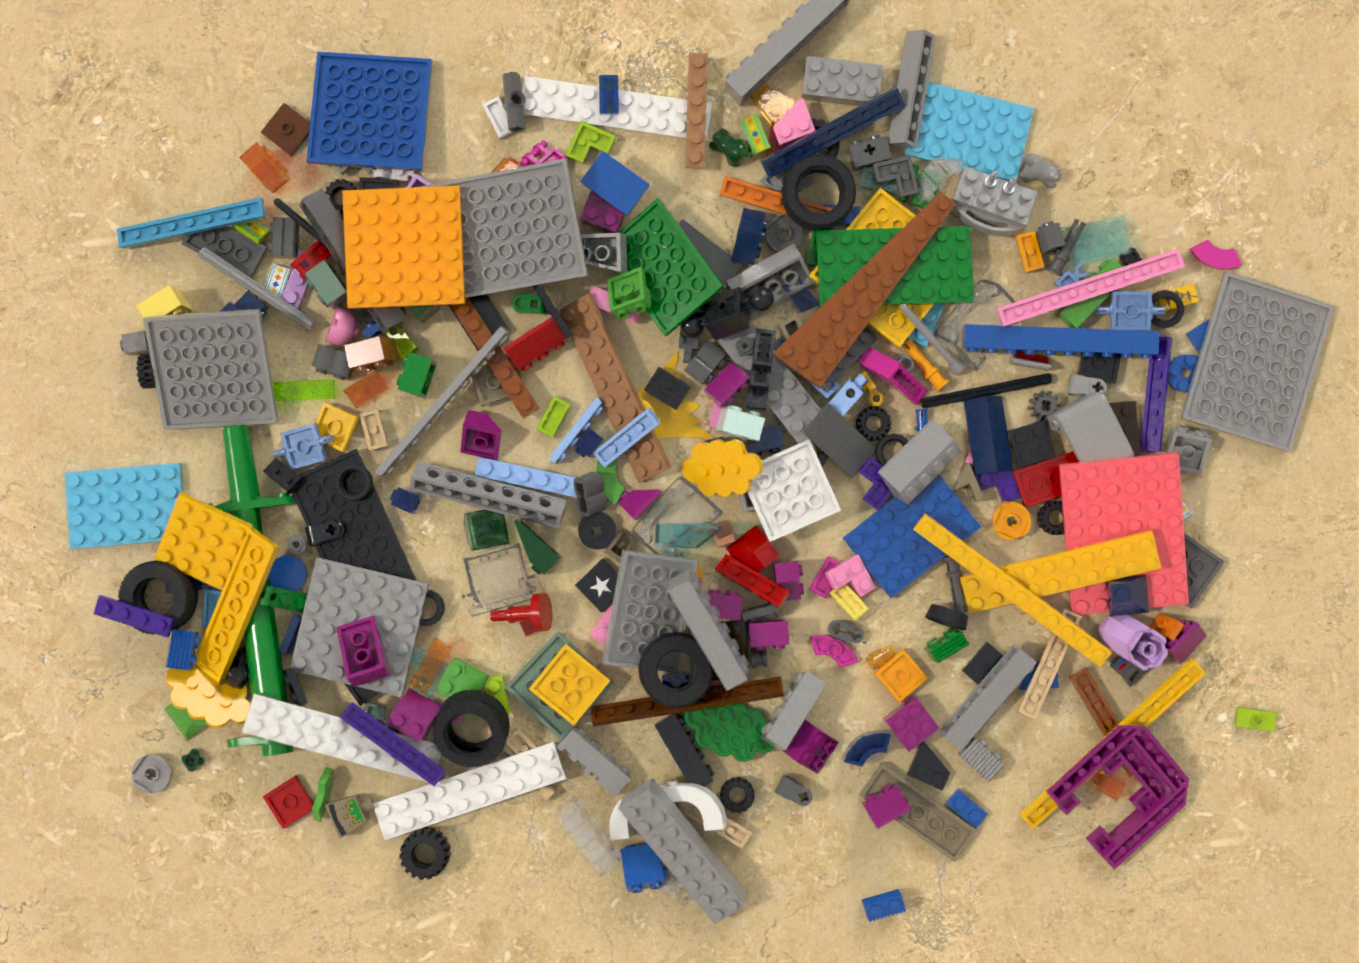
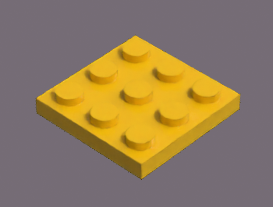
(569, 684)

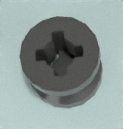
(758, 658)

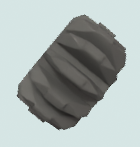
(1044, 398)

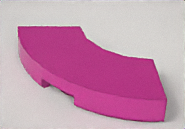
(1215, 257)
(834, 648)

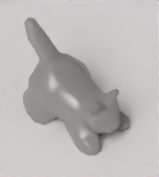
(1039, 169)

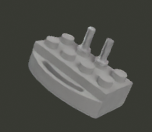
(993, 202)

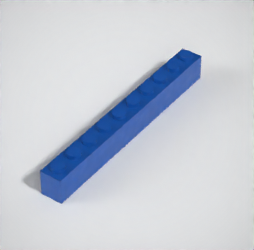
(1060, 340)

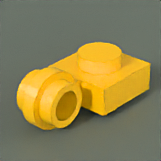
(871, 388)

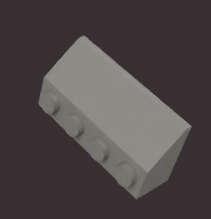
(773, 273)
(919, 462)

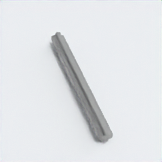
(256, 288)

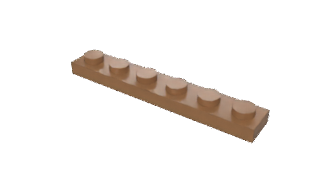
(696, 110)

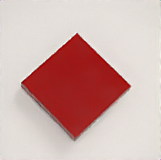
(289, 801)

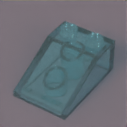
(683, 536)

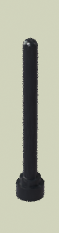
(297, 218)

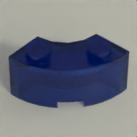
(866, 745)

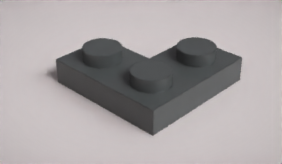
(899, 170)

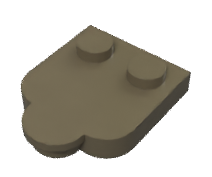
(488, 387)

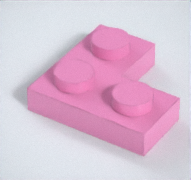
(851, 571)

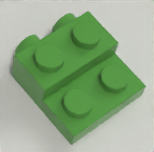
(628, 293)

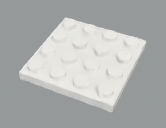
(792, 491)

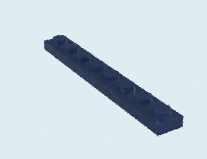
(832, 132)

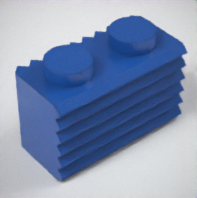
(182, 649)
(883, 905)

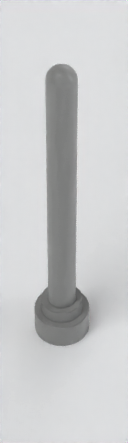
(955, 365)

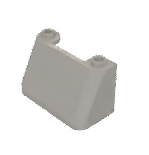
(1091, 428)

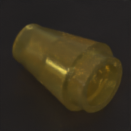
(880, 657)

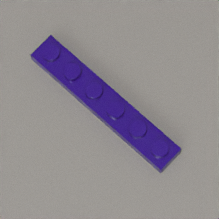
(1156, 397)
(392, 744)

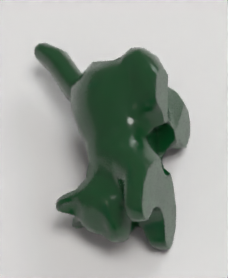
(732, 148)

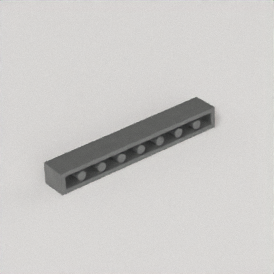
(330, 228)

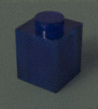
(588, 443)
(405, 500)

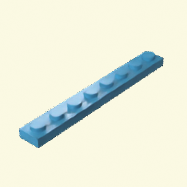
(191, 223)

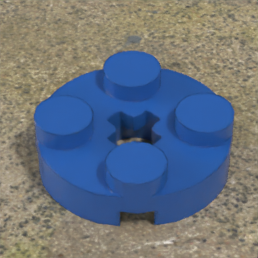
(1175, 379)

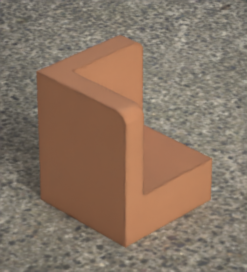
(724, 536)

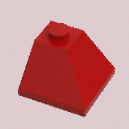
(753, 550)

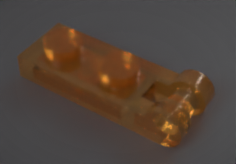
(430, 665)

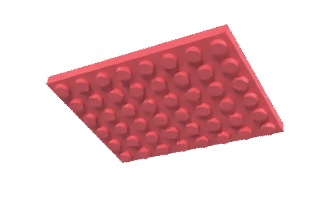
(1123, 499)

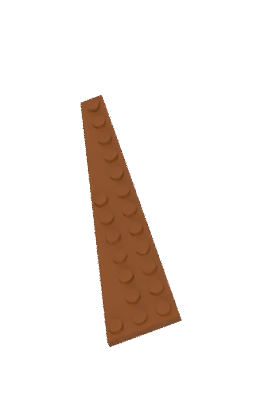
(834, 327)

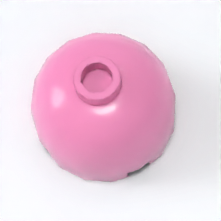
(342, 327)

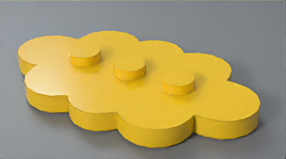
(722, 467)
(206, 698)

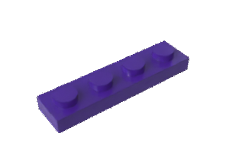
(133, 616)

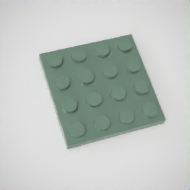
(521, 683)

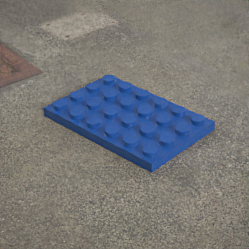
(896, 551)

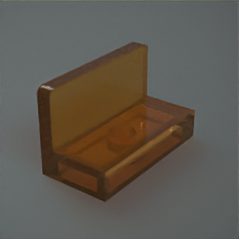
(366, 389)

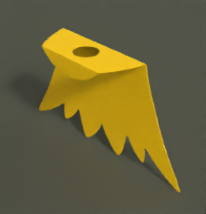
(674, 422)

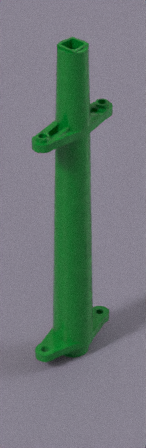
(261, 632)

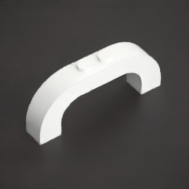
(703, 798)

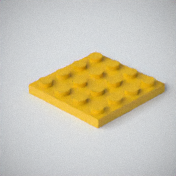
(201, 540)

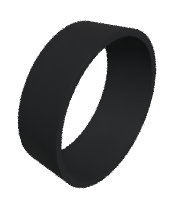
(947, 617)

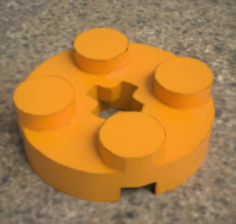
(1015, 530)

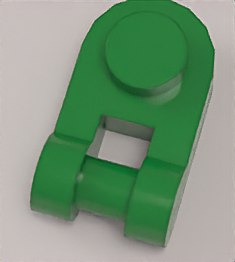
(522, 304)

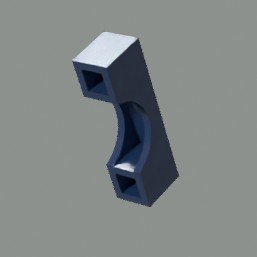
(769, 440)

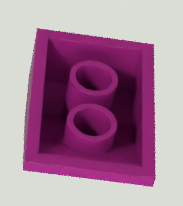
(362, 652)

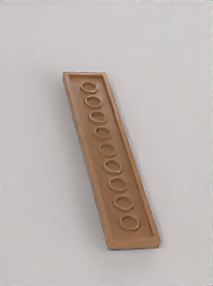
(613, 383)

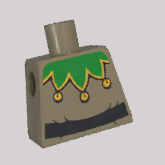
(349, 813)

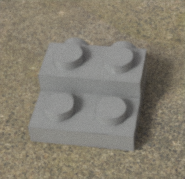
(1191, 446)

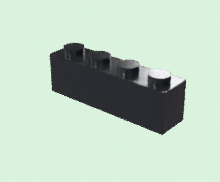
(683, 750)

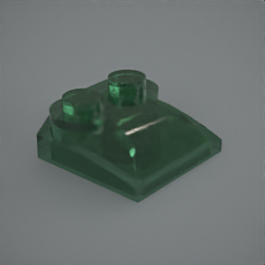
(485, 529)

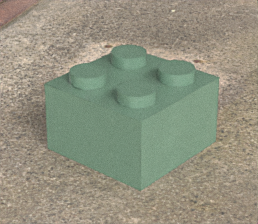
(328, 285)

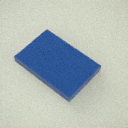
(614, 183)

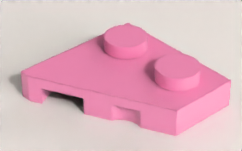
(794, 124)

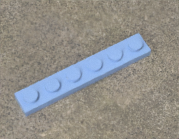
(525, 476)

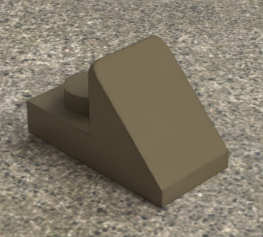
(967, 477)

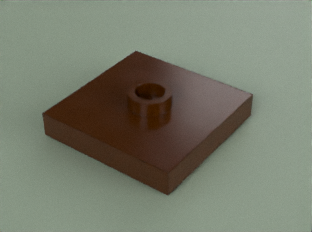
(287, 129)

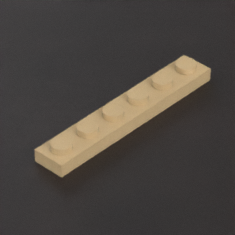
(1045, 672)

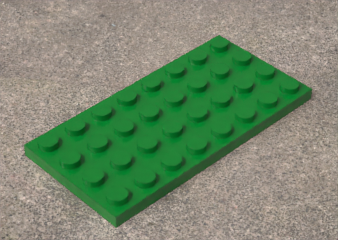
(936, 276)

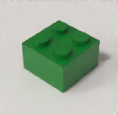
(416, 375)

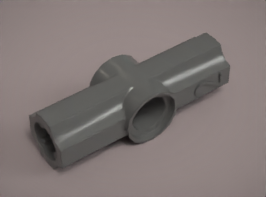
(514, 111)

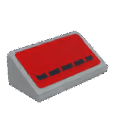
(1031, 361)

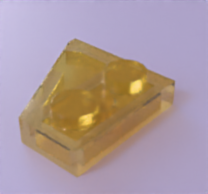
(772, 103)

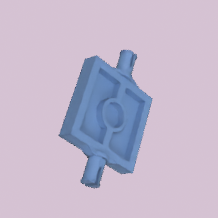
(1131, 310)
(303, 446)

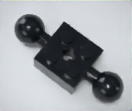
(728, 313)

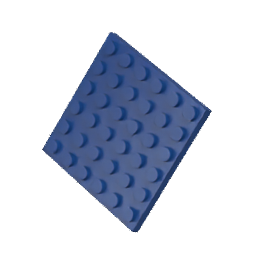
(369, 111)

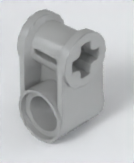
(1082, 385)

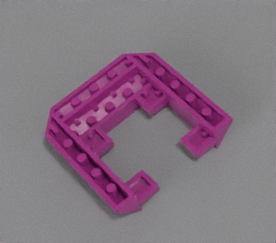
(1156, 802)

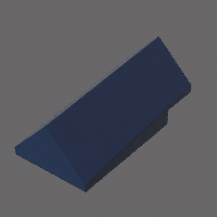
(988, 435)

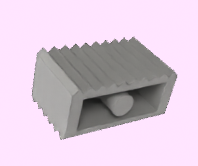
(981, 760)

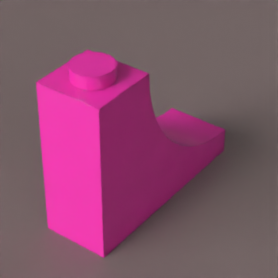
(893, 374)

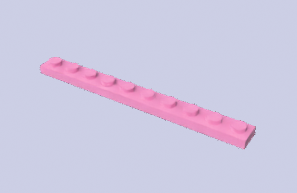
(1090, 287)

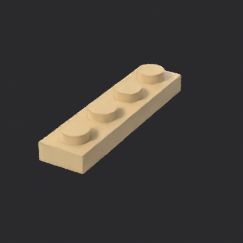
(733, 832)

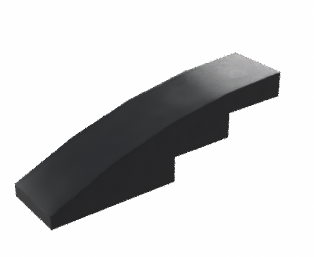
(761, 369)

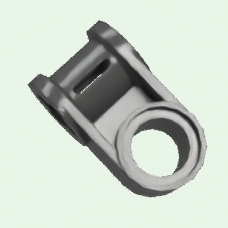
(790, 790)

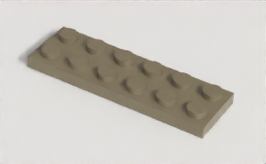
(927, 818)

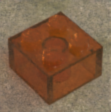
(264, 167)

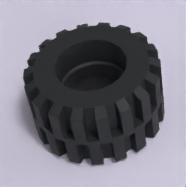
(410, 860)

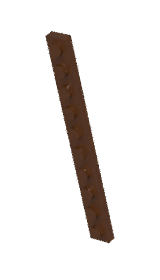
(714, 697)

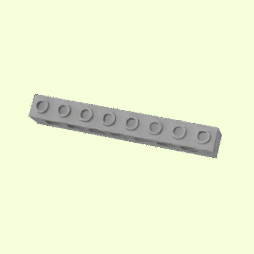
(488, 494)

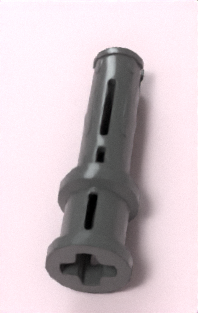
(1061, 256)
(954, 574)

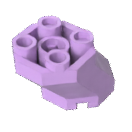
(1133, 641)

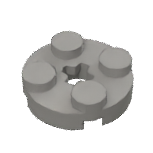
(150, 762)

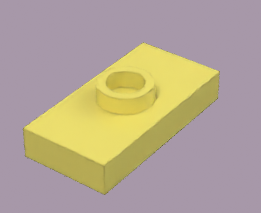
(849, 602)

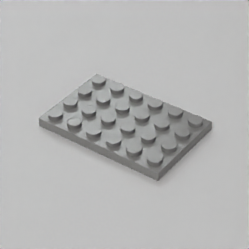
(644, 608)

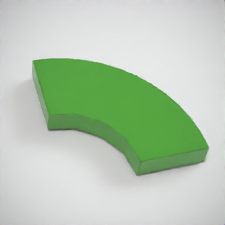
(612, 487)
(323, 794)

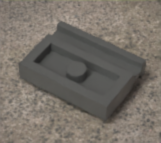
(753, 613)

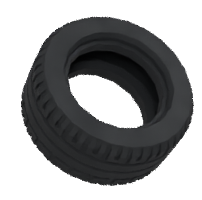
(831, 167)
(464, 752)

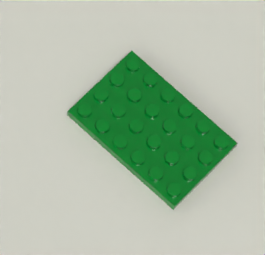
(673, 267)

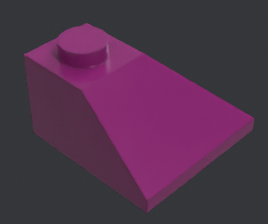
(480, 436)
(638, 501)

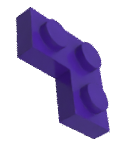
(1004, 482)
(879, 491)

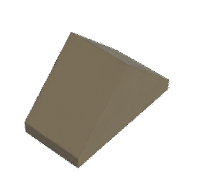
(623, 540)

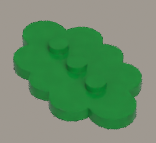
(729, 730)

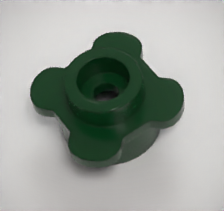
(186, 759)

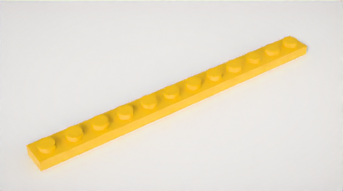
(1012, 590)
(1142, 715)

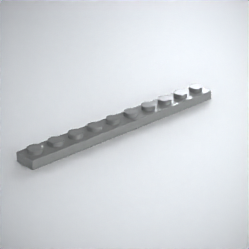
(446, 397)

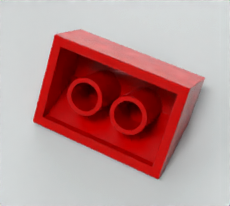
(535, 344)

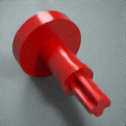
(538, 612)

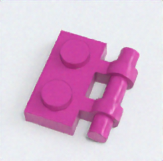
(541, 150)

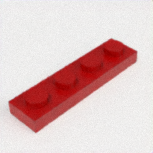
(752, 581)

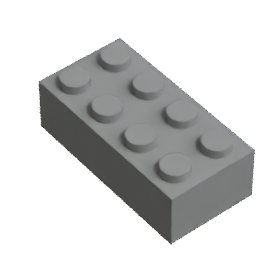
(840, 81)
(793, 710)

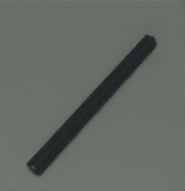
(986, 390)

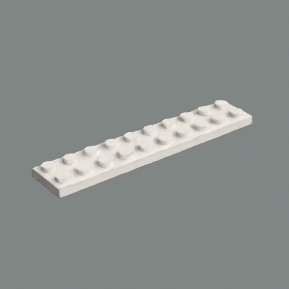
(581, 103)
(325, 735)
(469, 790)

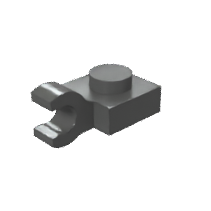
(688, 345)

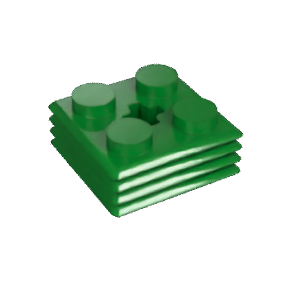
(946, 645)

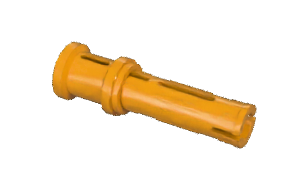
(931, 372)

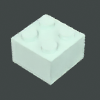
(740, 424)

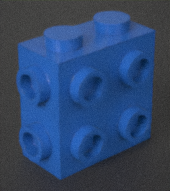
(642, 868)

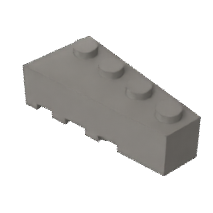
(606, 250)
(595, 760)

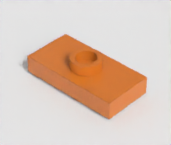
(1166, 626)

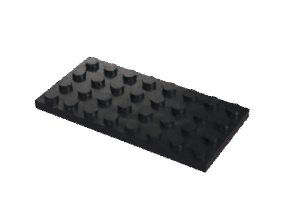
(368, 533)

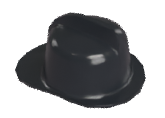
(238, 672)

